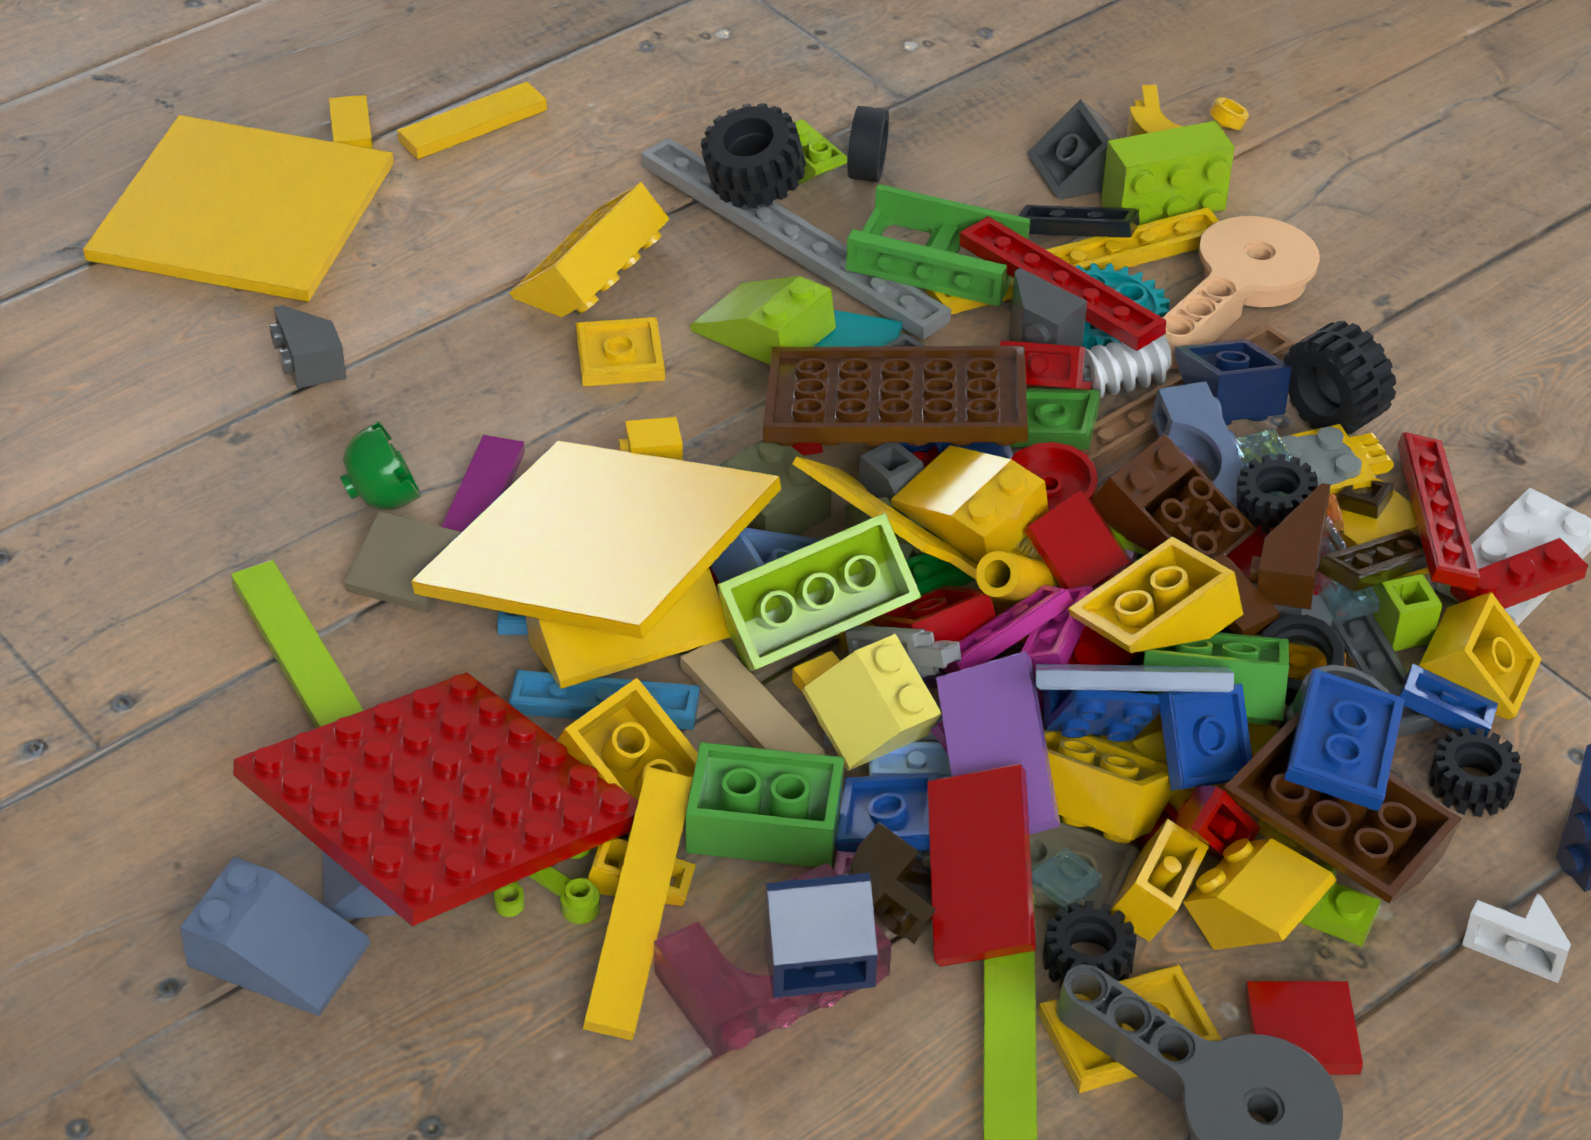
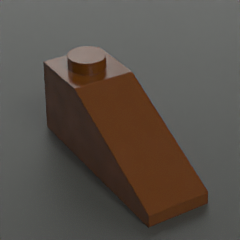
(1292, 553)

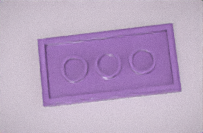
(997, 722)

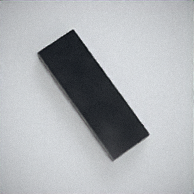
(1081, 220)

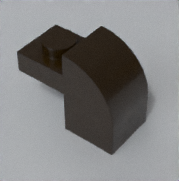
(888, 863)

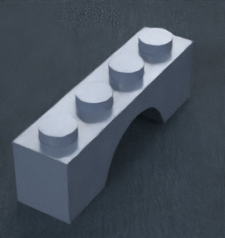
(1196, 426)

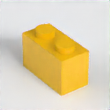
(1159, 879)

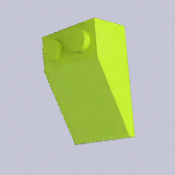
(770, 315)

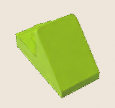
(1343, 912)

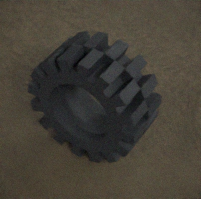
(1273, 476)
(1471, 790)
(1094, 927)

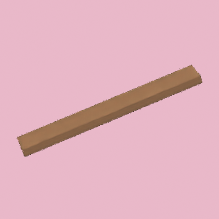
(1133, 423)

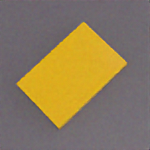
(1164, 989)

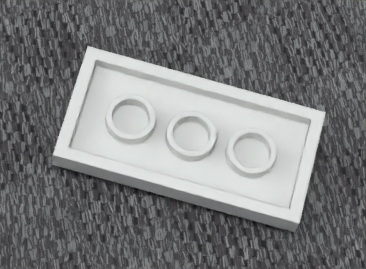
(1525, 525)

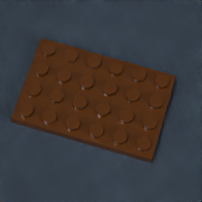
(896, 395)

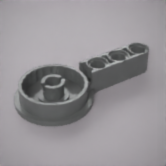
(1217, 1078)

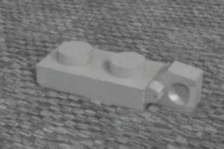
(919, 645)

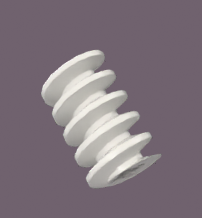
(1125, 365)

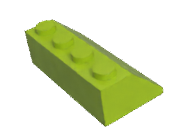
(816, 592)

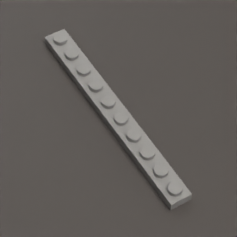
(799, 242)

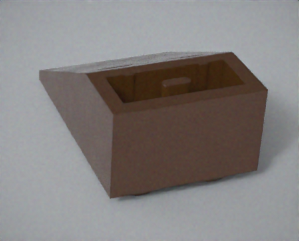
(1169, 496)

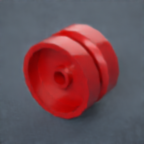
(1062, 469)

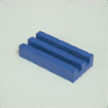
(1447, 701)

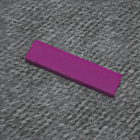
(485, 480)

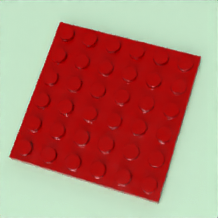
(438, 796)

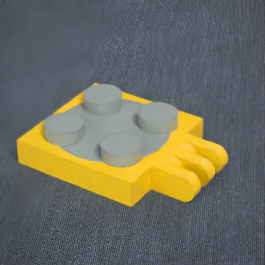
(1340, 458)

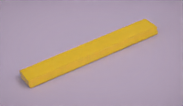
(638, 905)

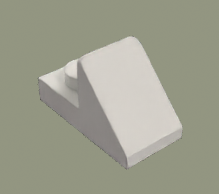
(1528, 943)

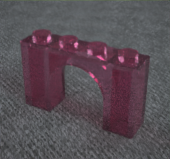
(728, 1003)

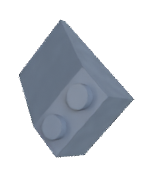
(271, 938)

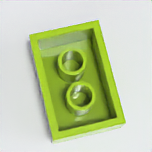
(1169, 171)

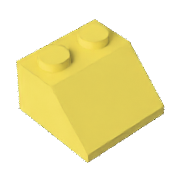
(872, 702)

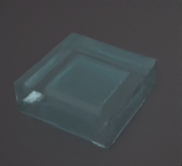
(1066, 878)

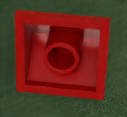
(1078, 544)

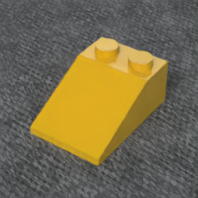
(974, 501)
(1163, 600)
(627, 737)

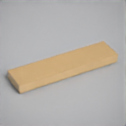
(746, 701)

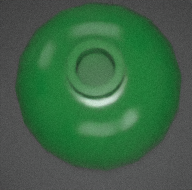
(377, 470)

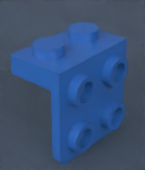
(1099, 712)

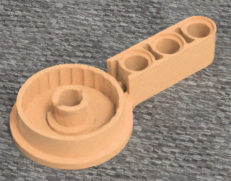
(1247, 264)

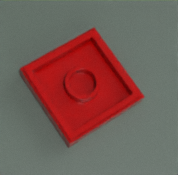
(1311, 1016)

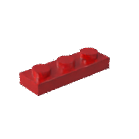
(1527, 574)

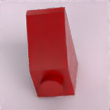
(1215, 819)

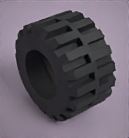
(753, 155)
(1340, 377)

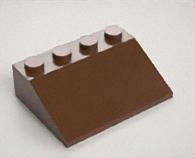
(1377, 849)

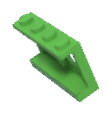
(937, 263)

